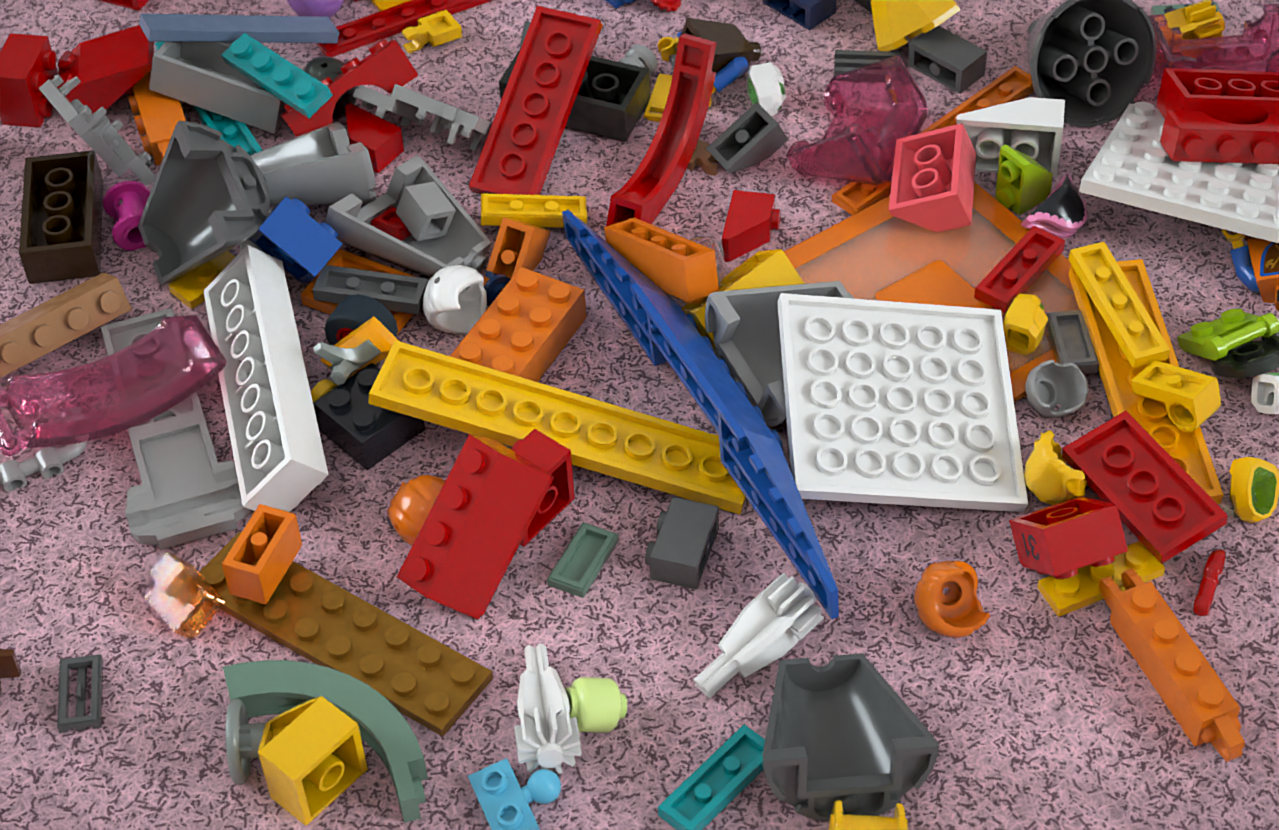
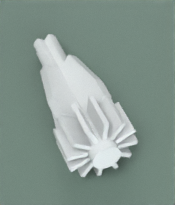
(762, 632)
(546, 730)

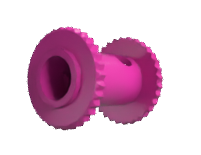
(134, 197)

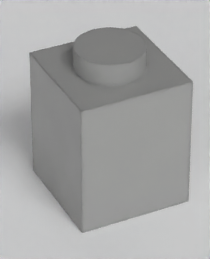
(425, 211)

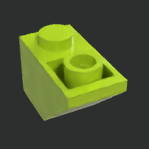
(1021, 181)

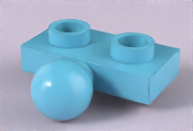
(506, 802)

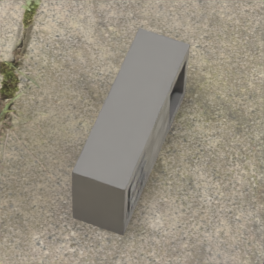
(202, 78)

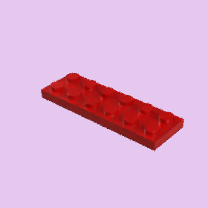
(536, 103)

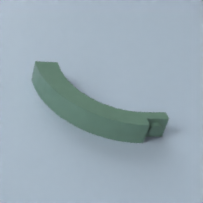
(280, 685)

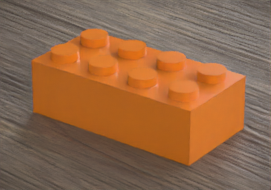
(525, 326)

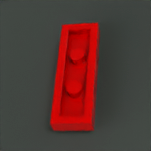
(1019, 269)

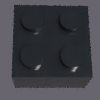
(361, 428)

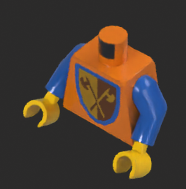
(1256, 265)

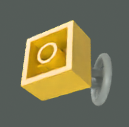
(304, 754)

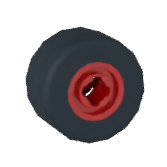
(352, 313)

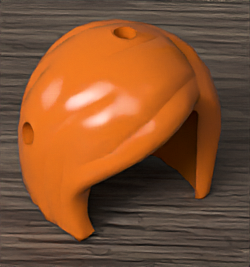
(412, 505)
(934, 607)

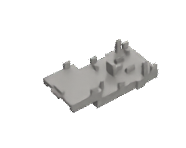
(415, 107)
(98, 131)

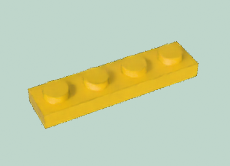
(1118, 304)

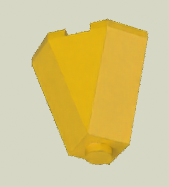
(907, 18)

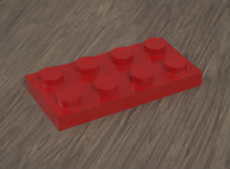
(1147, 484)

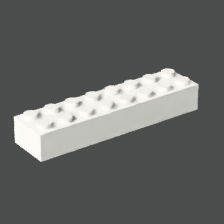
(264, 383)

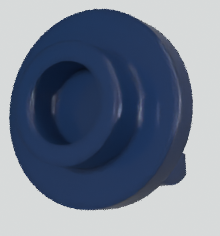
(494, 285)

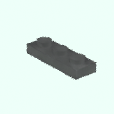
(392, 290)

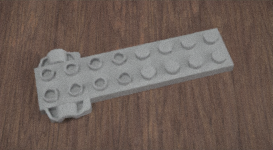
(182, 485)

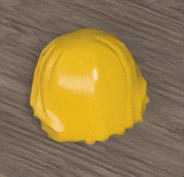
(1049, 475)

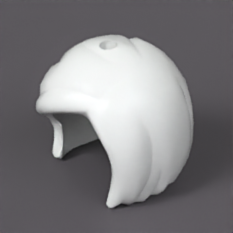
(455, 299)

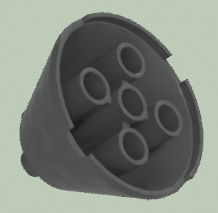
(1092, 58)

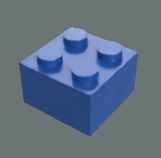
(297, 239)

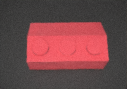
(934, 179)

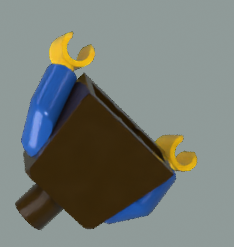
(731, 54)

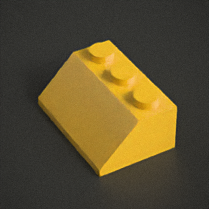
(761, 270)

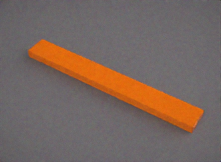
(1009, 87)

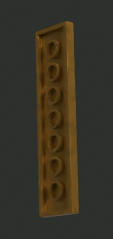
(360, 640)

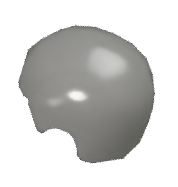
(1056, 384)

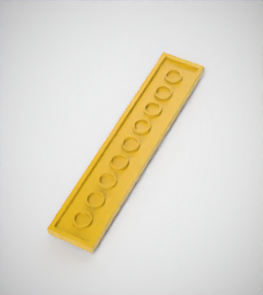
(596, 432)

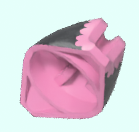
(1061, 211)

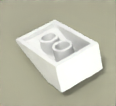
(1024, 124)

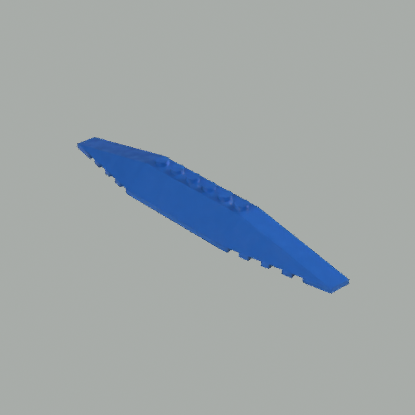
(746, 443)

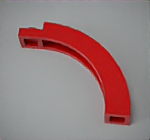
(675, 137)

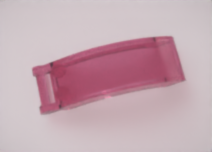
(112, 391)

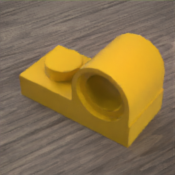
(1186, 393)

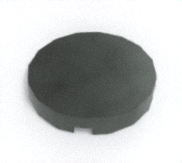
(1249, 359)

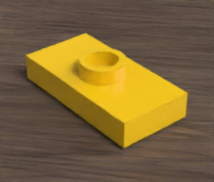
(191, 285)

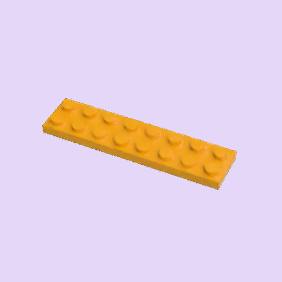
(1116, 375)

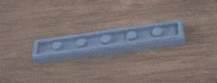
(230, 27)

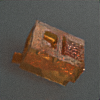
(181, 596)

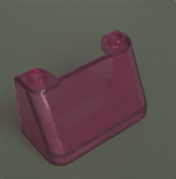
(1247, 52)
(869, 114)

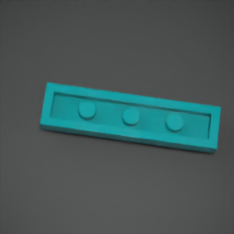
(277, 75)

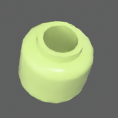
(596, 704)

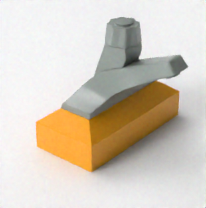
(357, 350)

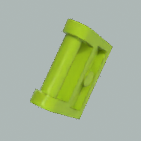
(1232, 329)

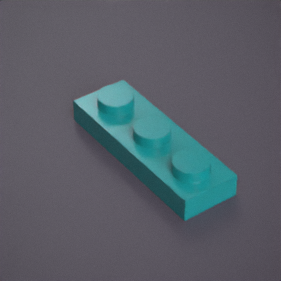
(715, 782)

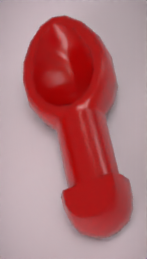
(1213, 567)

